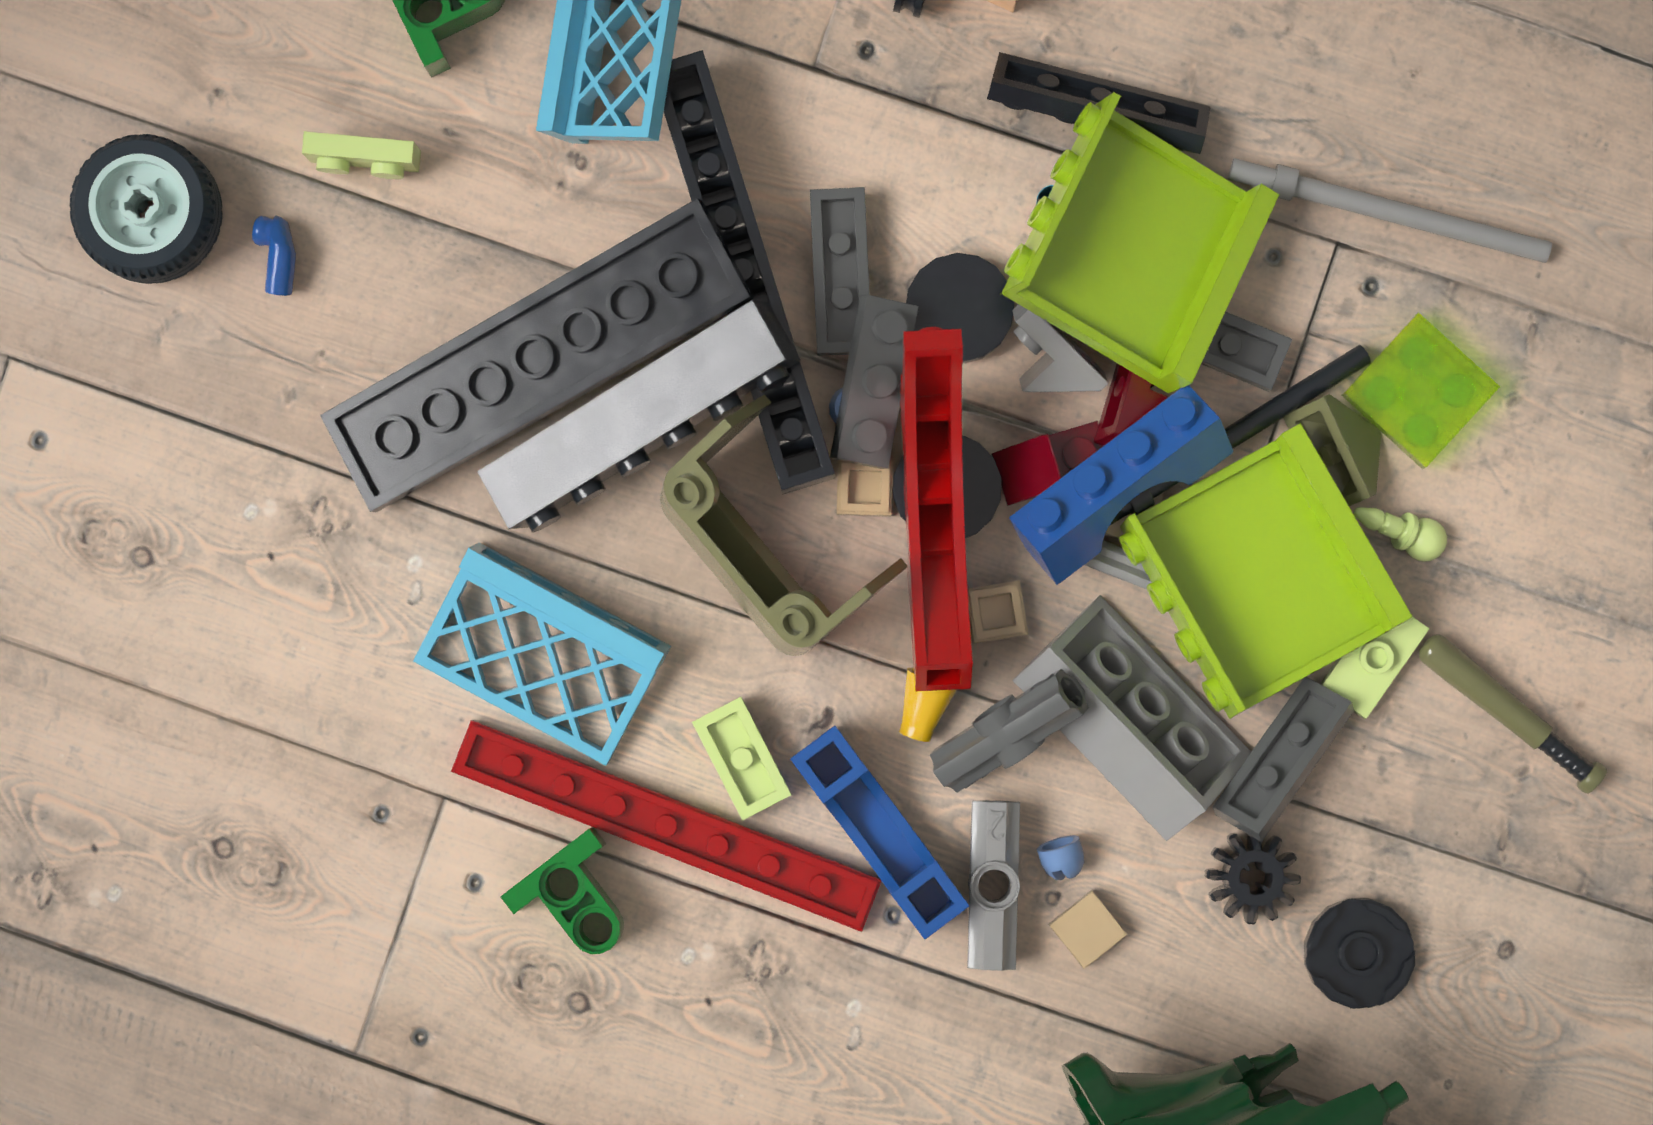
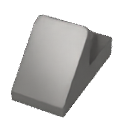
(1063, 365)

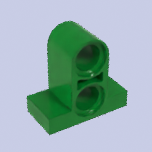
(454, 18)
(571, 911)

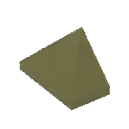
(1344, 443)

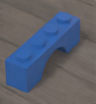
(1070, 518)
(880, 832)

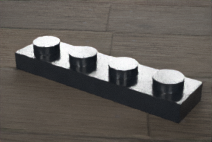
(1065, 93)

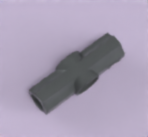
(1009, 731)

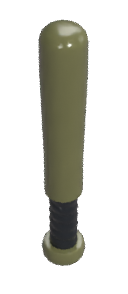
(1497, 701)

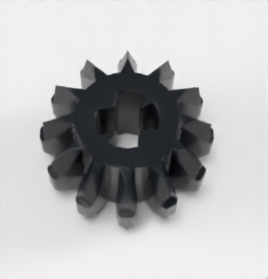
(1240, 891)

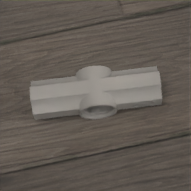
(993, 922)

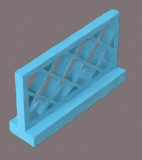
(575, 76)
(567, 613)

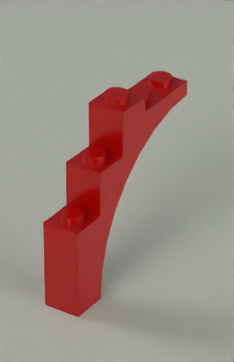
(935, 508)

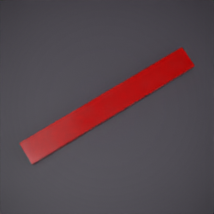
(666, 825)

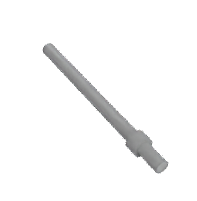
(1289, 183)

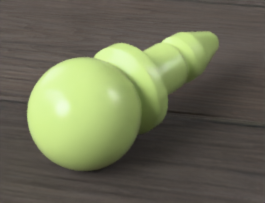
(1421, 538)

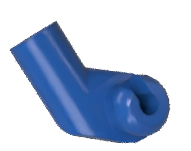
(281, 253)

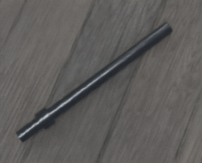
(1268, 414)

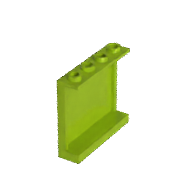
(1136, 248)
(1263, 572)

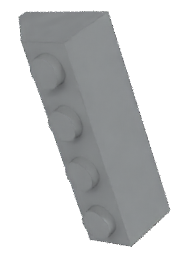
(1141, 720)

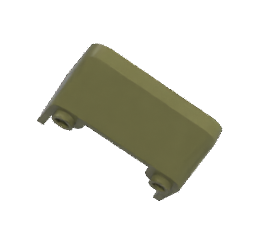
(739, 558)

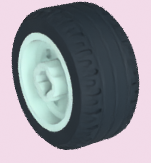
(117, 188)

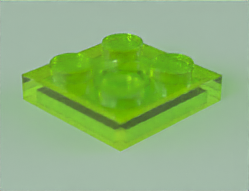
(1420, 390)

